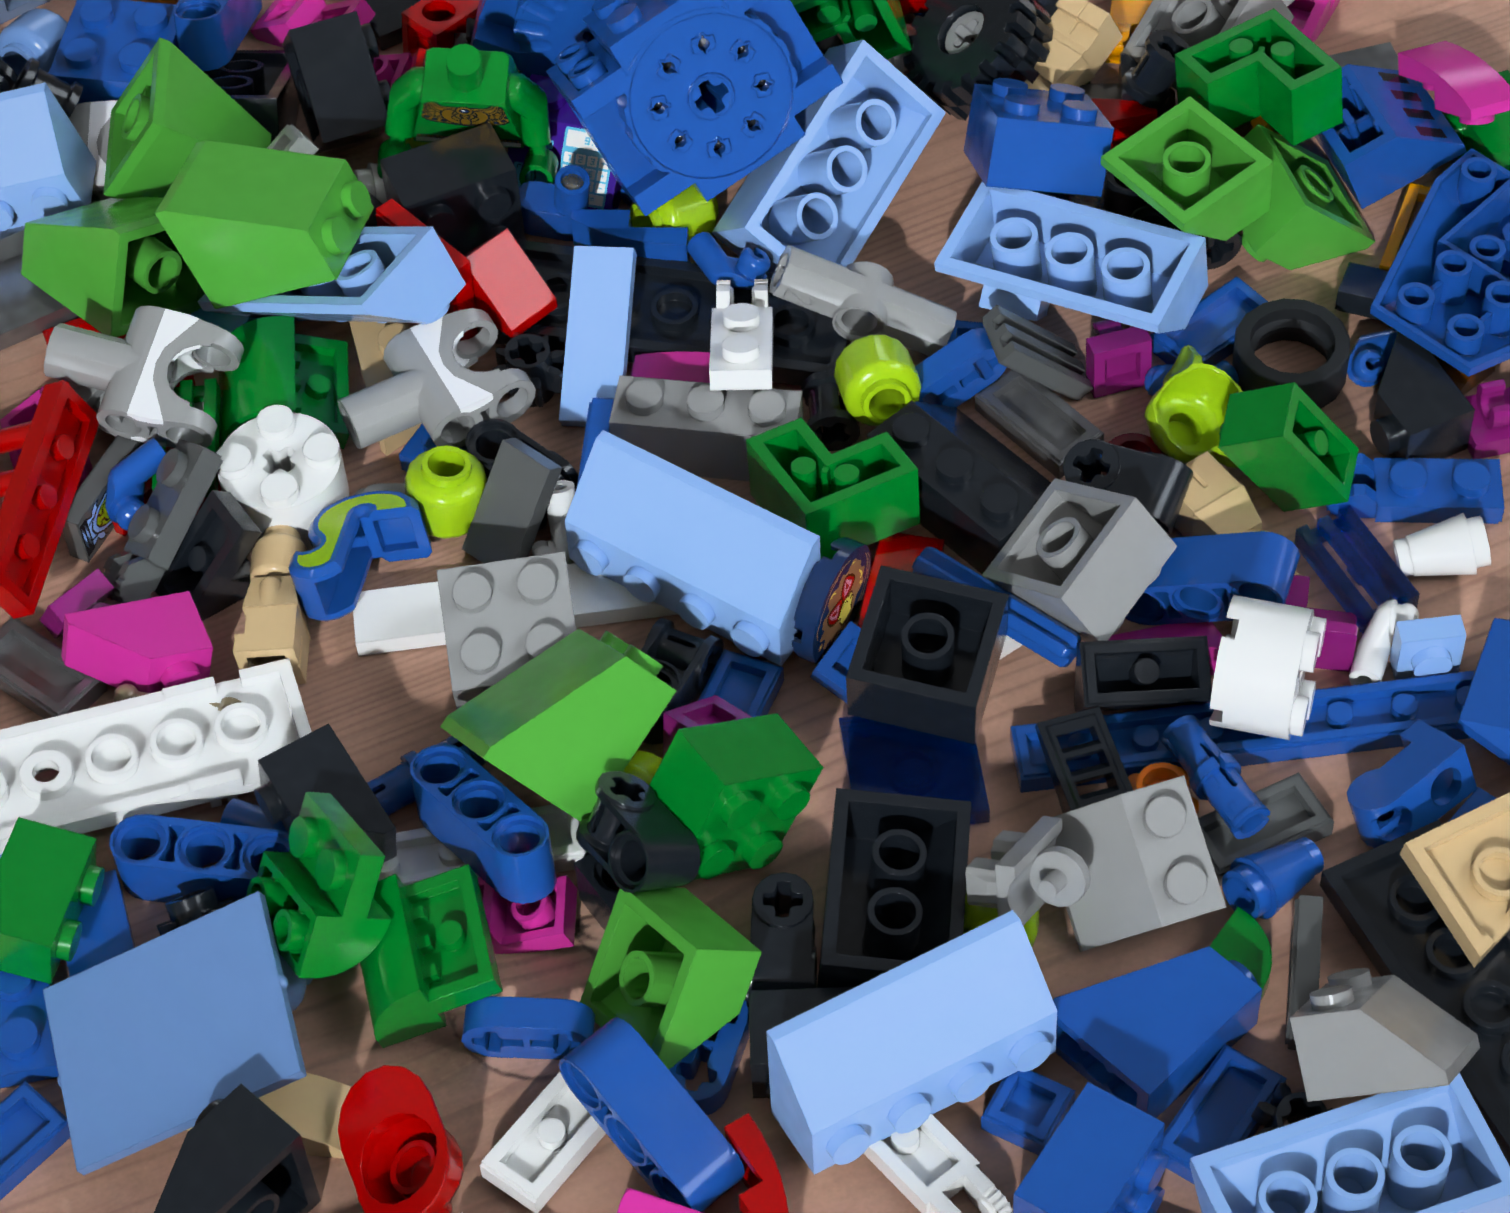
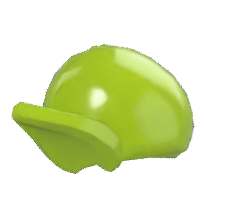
(1190, 409)

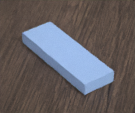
(596, 328)

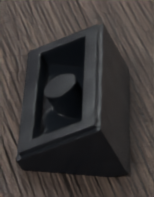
(1142, 673)

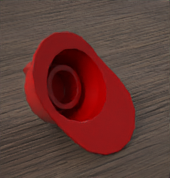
(398, 1145)

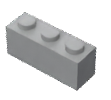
(698, 426)

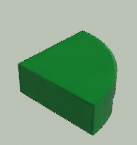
(1247, 943)

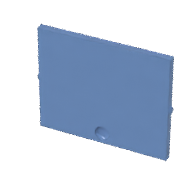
(171, 1031)

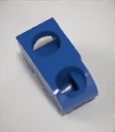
(1412, 786)

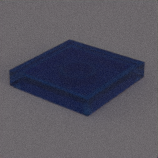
(912, 763)

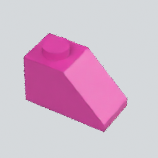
(139, 643)

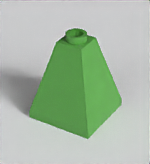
(162, 119)

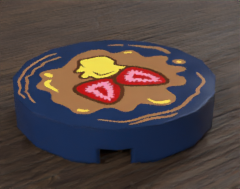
(831, 598)

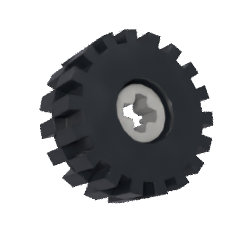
(974, 44)

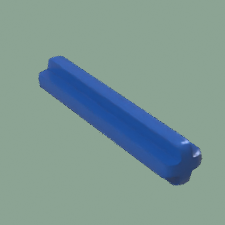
(1025, 622)

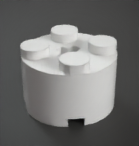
(283, 469)
(1264, 667)

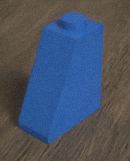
(1157, 1026)

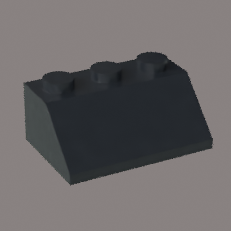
(968, 481)
(891, 882)

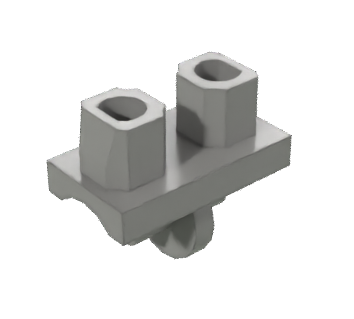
(1027, 872)

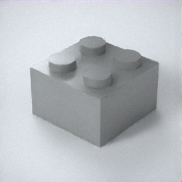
(502, 617)

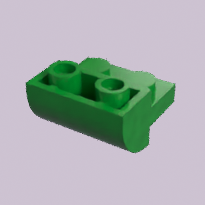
(286, 371)
(323, 891)
(430, 956)

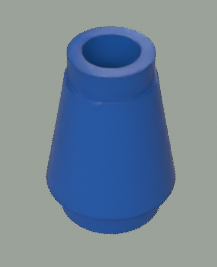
(1271, 877)

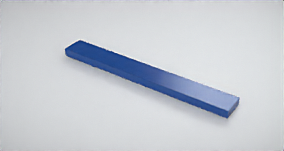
(1339, 723)

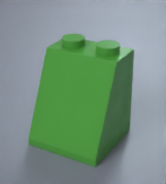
(262, 219)
(109, 262)
(566, 717)

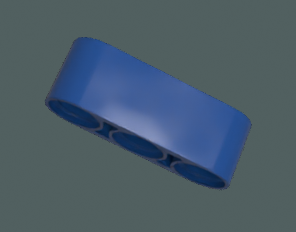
(213, 29)
(1210, 569)
(483, 823)
(182, 849)
(651, 1117)

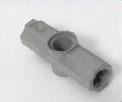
(862, 300)

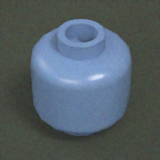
(32, 35)

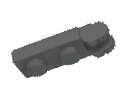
(162, 522)

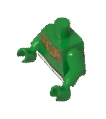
(465, 90)

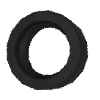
(1298, 322)

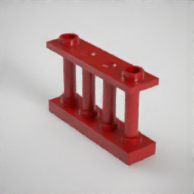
(40, 491)

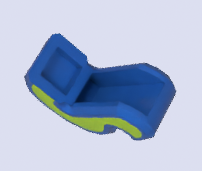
(345, 543)

